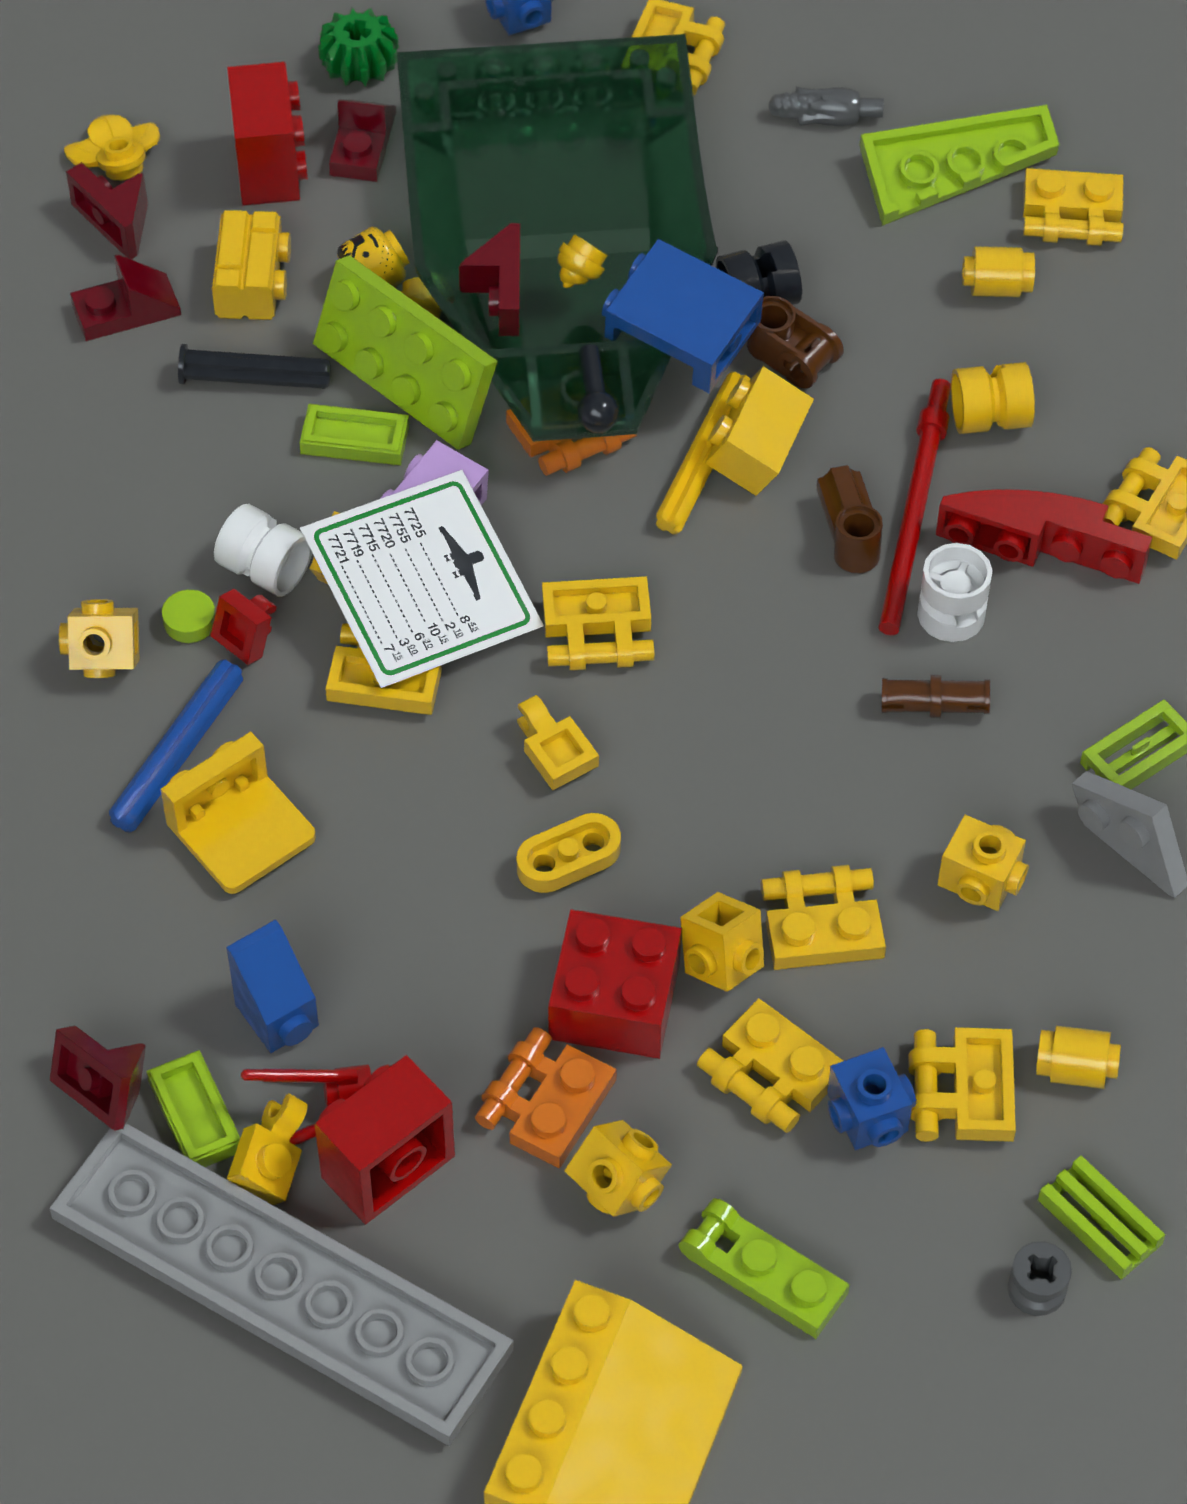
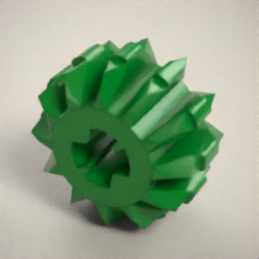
(358, 46)

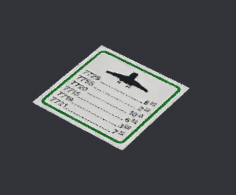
(421, 578)

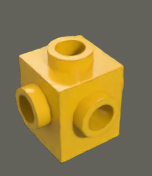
(114, 625)
(983, 863)
(722, 941)
(619, 1168)

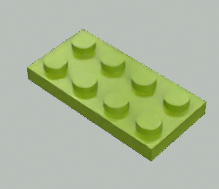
(404, 352)

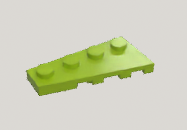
(946, 158)

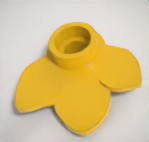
(114, 146)

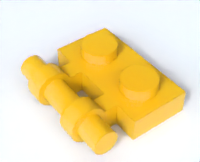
(674, 19)
(1073, 206)
(1165, 512)
(597, 608)
(355, 683)
(823, 932)
(781, 1055)
(982, 1084)

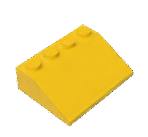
(614, 1410)

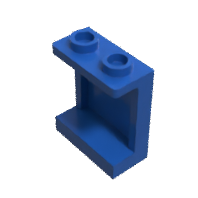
(685, 311)

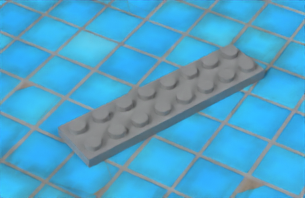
(284, 1281)

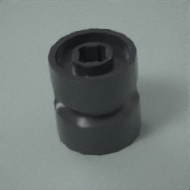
(769, 270)

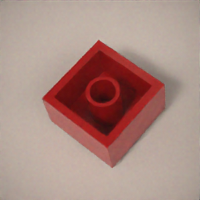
(267, 133)
(614, 983)
(385, 1138)

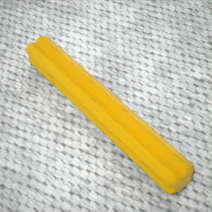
(693, 470)

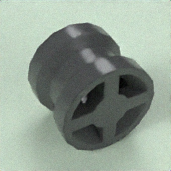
(1039, 1293)

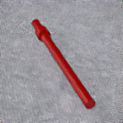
(931, 429)

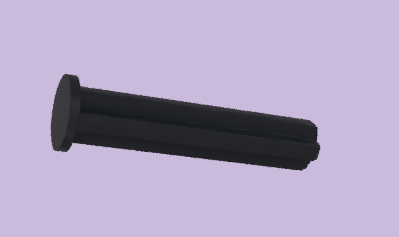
(253, 368)

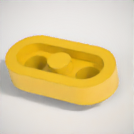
(566, 854)

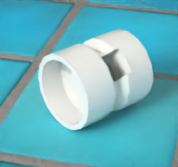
(260, 548)
(954, 592)

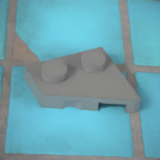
(1133, 827)

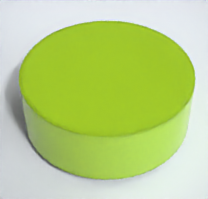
(188, 616)

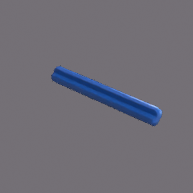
(175, 745)

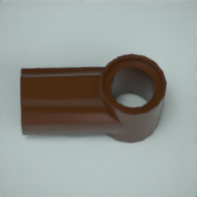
(851, 519)

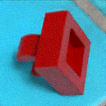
(243, 624)

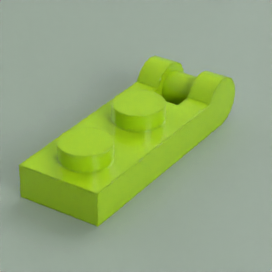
(765, 1269)

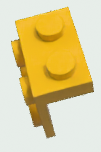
(235, 815)

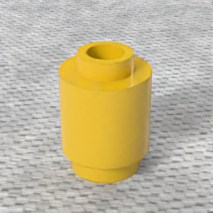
(999, 271)
(1078, 1056)

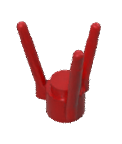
(337, 1084)

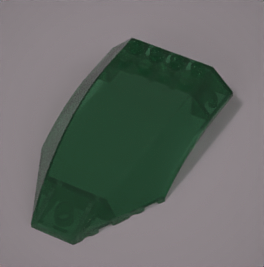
(565, 145)

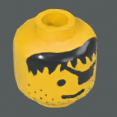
(378, 253)

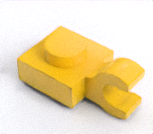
(555, 748)
(264, 1155)

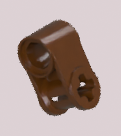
(791, 342)

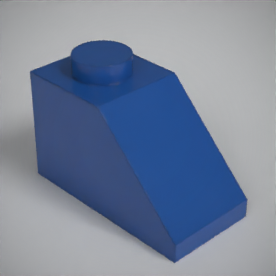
(272, 988)

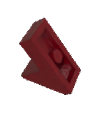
(361, 139)
(115, 211)
(496, 271)
(134, 300)
(97, 1077)

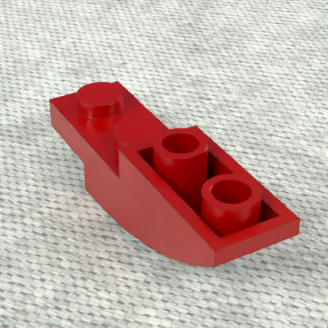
(1029, 522)

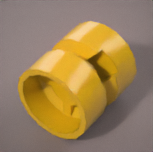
(995, 397)

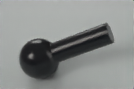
(597, 409)

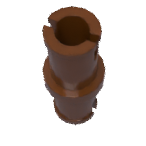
(936, 696)

